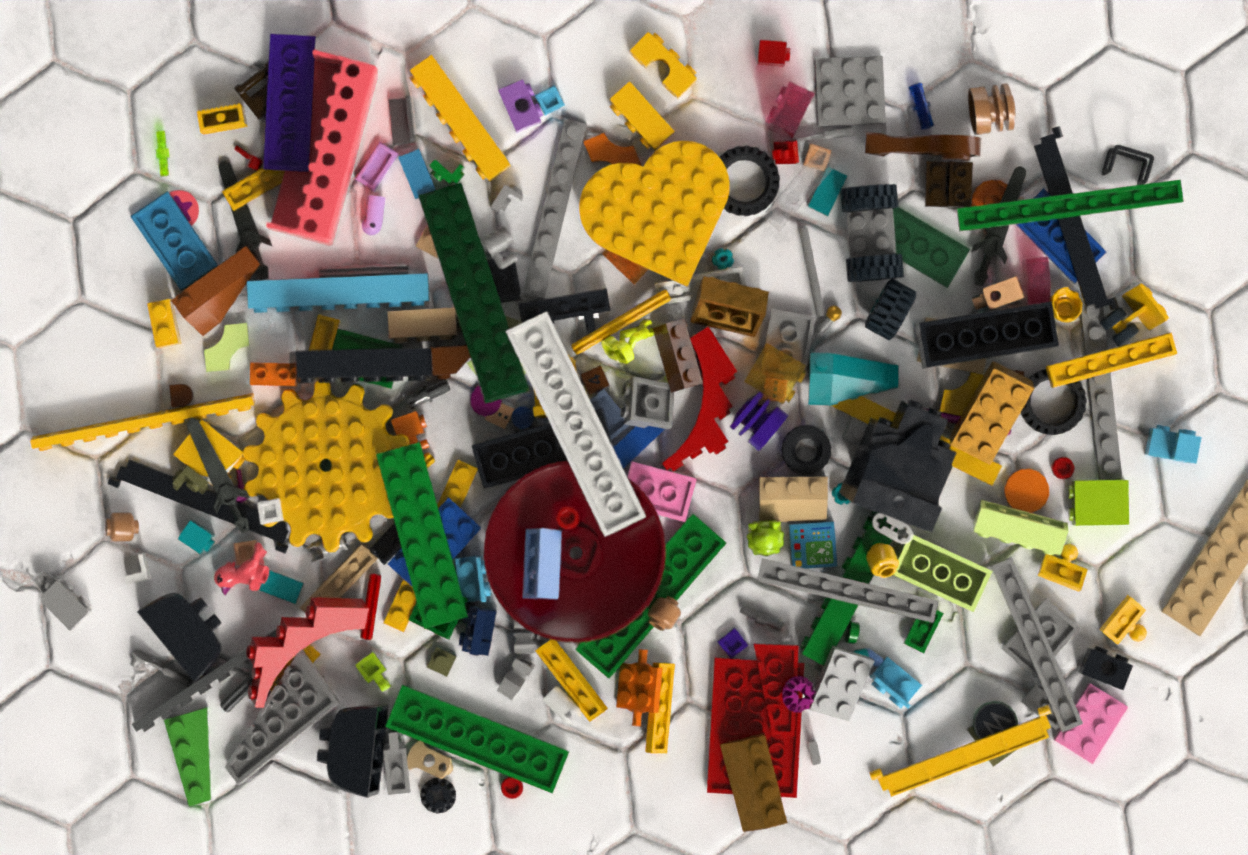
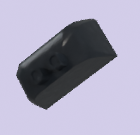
(184, 631)
(355, 749)

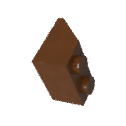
(448, 360)

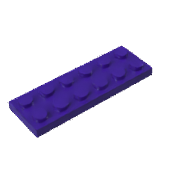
(289, 103)

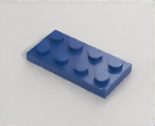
(1050, 241)
(458, 530)

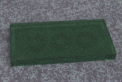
(927, 248)

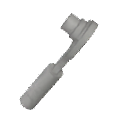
(832, 134)
(140, 657)

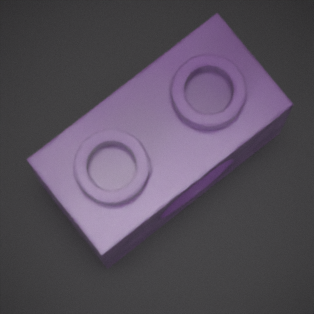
(520, 119)

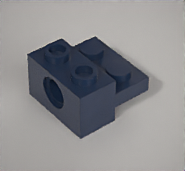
(478, 642)

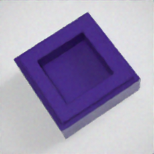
(732, 643)

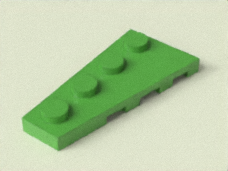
(191, 750)

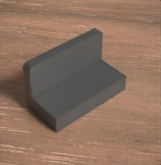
(402, 121)

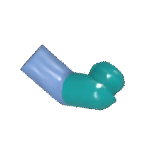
(869, 653)

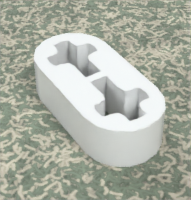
(890, 532)

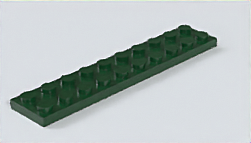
(473, 293)

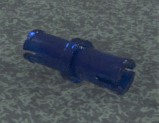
(921, 106)

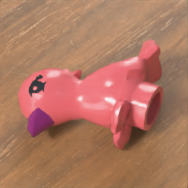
(250, 572)

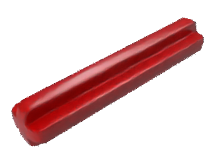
(371, 602)

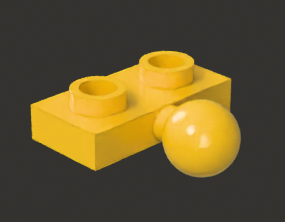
(1062, 570)
(1124, 621)

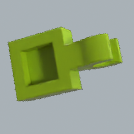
(372, 669)

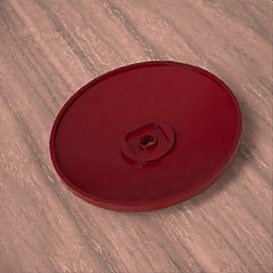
(598, 590)

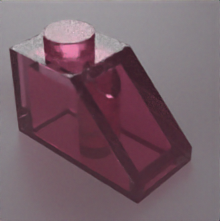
(1037, 280)

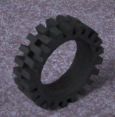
(771, 180)

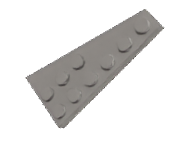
(288, 712)

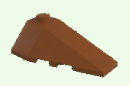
(211, 297)

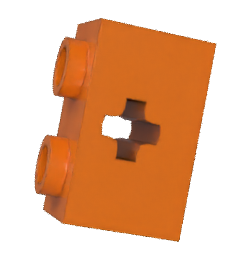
(271, 374)

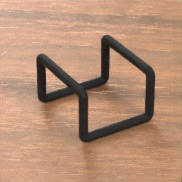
(1114, 151)

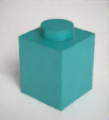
(197, 537)

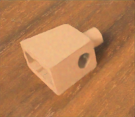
(1009, 290)

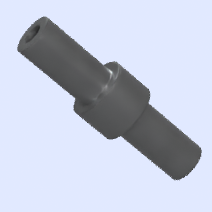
(761, 618)

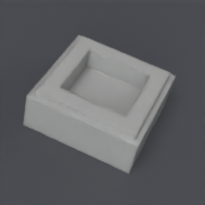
(814, 752)

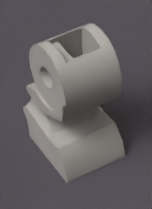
(523, 640)
(515, 677)

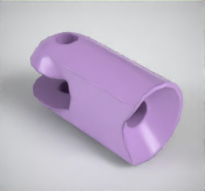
(373, 214)

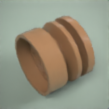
(991, 109)

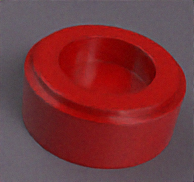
(1062, 468)
(567, 518)
(511, 787)

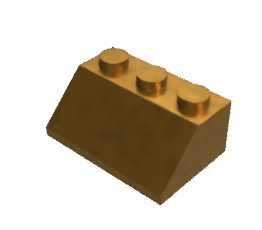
(729, 306)

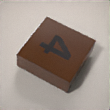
(595, 380)

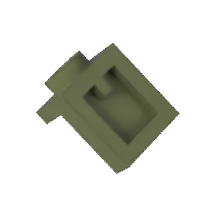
(194, 480)

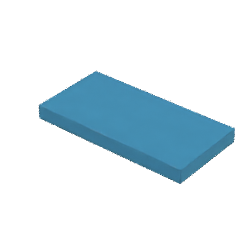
(174, 241)

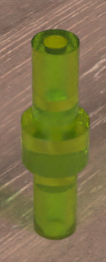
(162, 153)

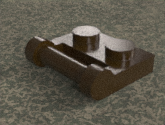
(258, 101)

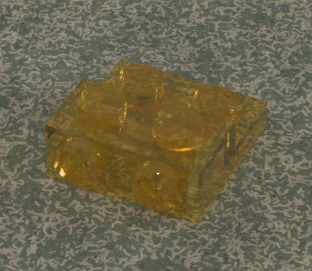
(775, 374)

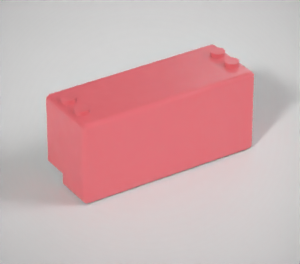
(313, 200)

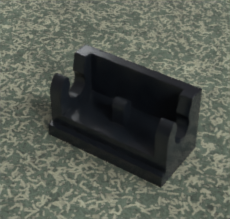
(387, 545)

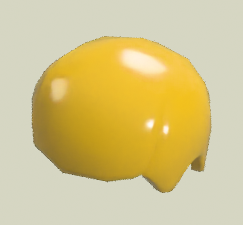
(1066, 305)

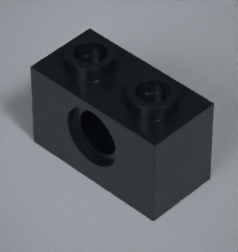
(1115, 677)

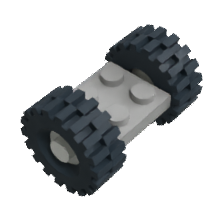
(871, 233)

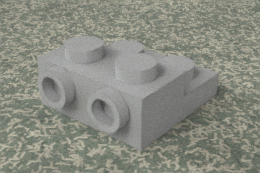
(647, 403)

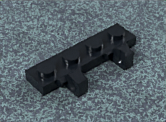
(580, 305)

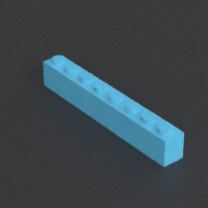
(338, 291)

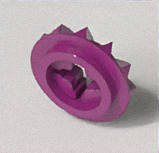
(792, 700)

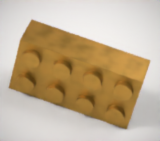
(991, 412)

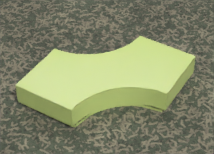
(219, 356)

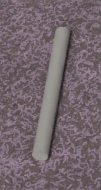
(812, 274)

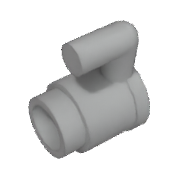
(498, 242)

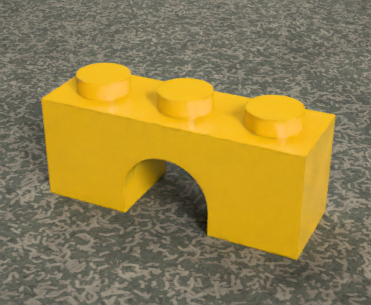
(651, 49)

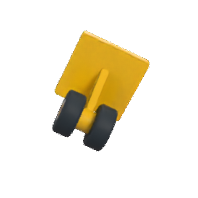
(1144, 307)

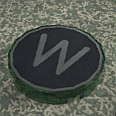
(993, 718)

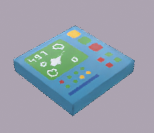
(813, 545)

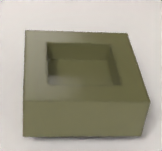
(441, 661)

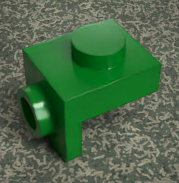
(441, 172)

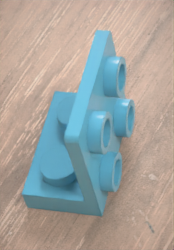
(472, 578)
(896, 682)

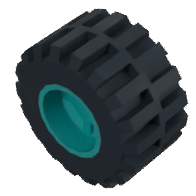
(890, 309)

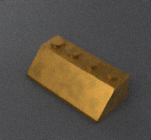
(753, 783)

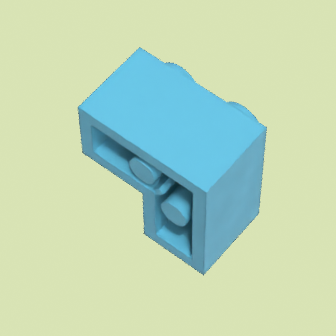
(1173, 446)

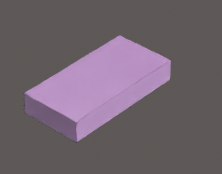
(377, 166)

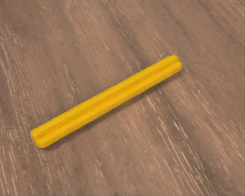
(621, 322)

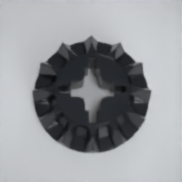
(427, 797)

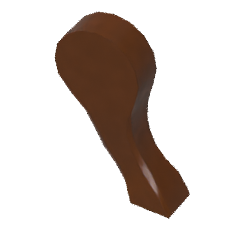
(948, 146)

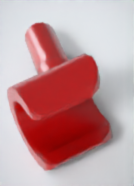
(254, 162)

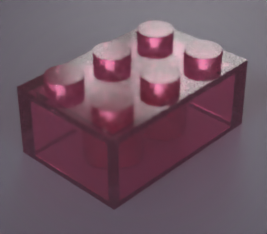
(788, 115)

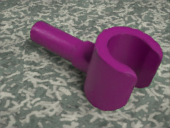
(240, 485)

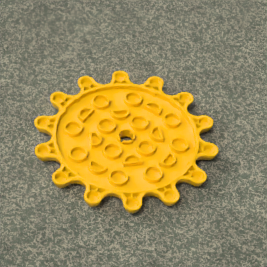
(292, 457)

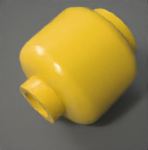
(882, 560)

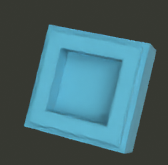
(549, 100)

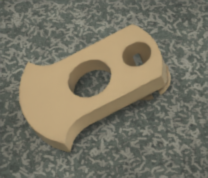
(416, 760)

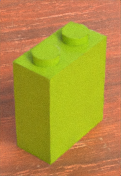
(1099, 502)

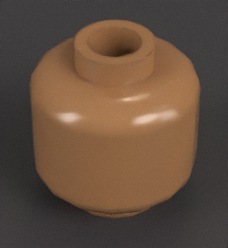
(121, 526)
(664, 613)

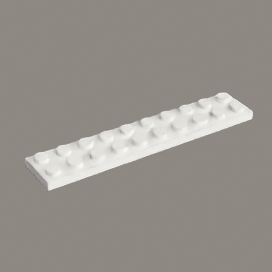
(575, 424)

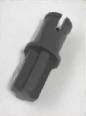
(428, 393)

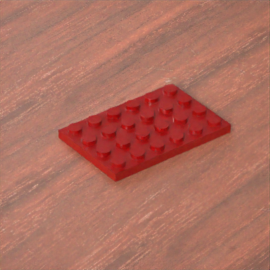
(741, 713)

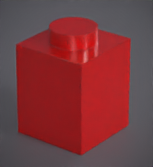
(773, 53)

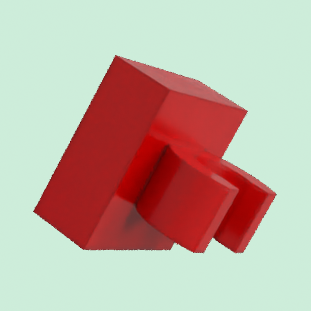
(785, 152)

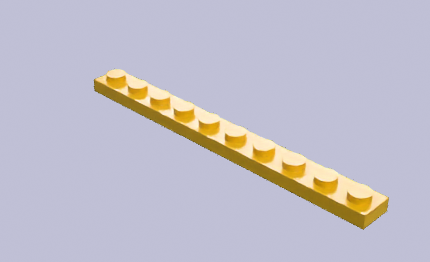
(133, 424)

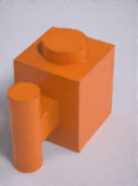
(411, 426)

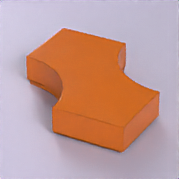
(601, 149)

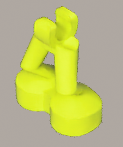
(622, 350)

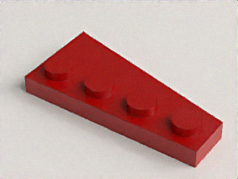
(776, 666)

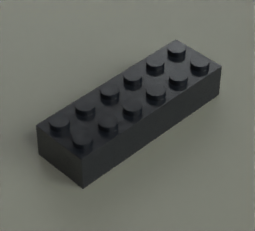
(986, 335)
(362, 363)
(521, 453)

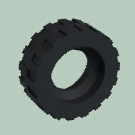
(823, 449)

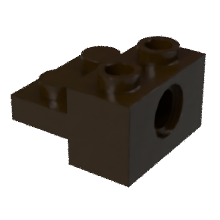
(959, 184)

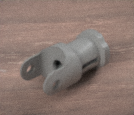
(343, 545)

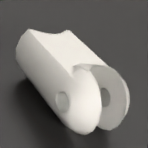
(561, 704)

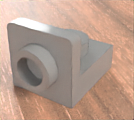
(502, 200)

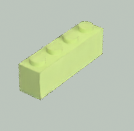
(1020, 527)

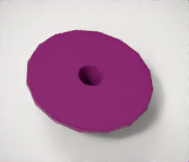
(479, 406)

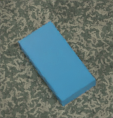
(416, 173)

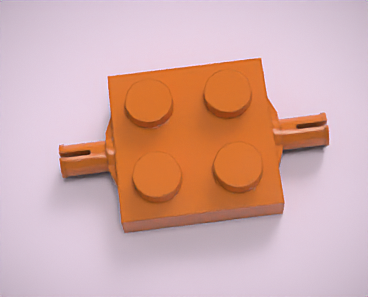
(639, 687)

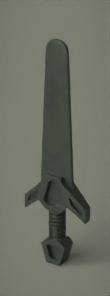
(245, 224)
(995, 237)
(222, 484)

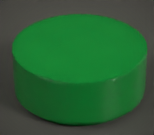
(852, 632)

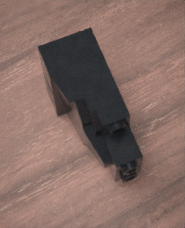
(902, 466)

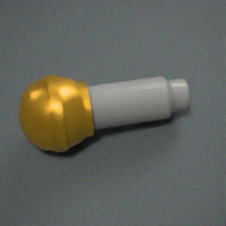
(833, 313)

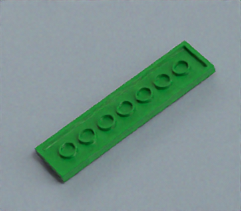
(421, 535)
(686, 558)
(477, 739)

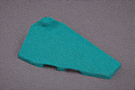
(843, 377)

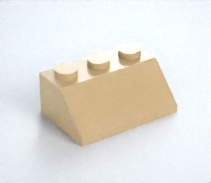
(793, 499)

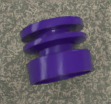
(758, 420)

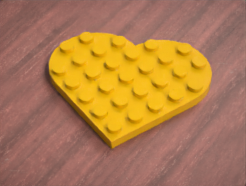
(660, 210)

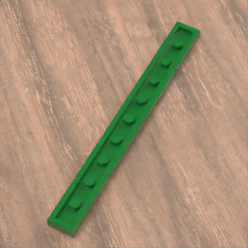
(1069, 205)

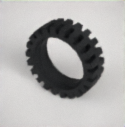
(1061, 427)

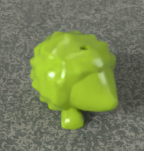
(765, 537)

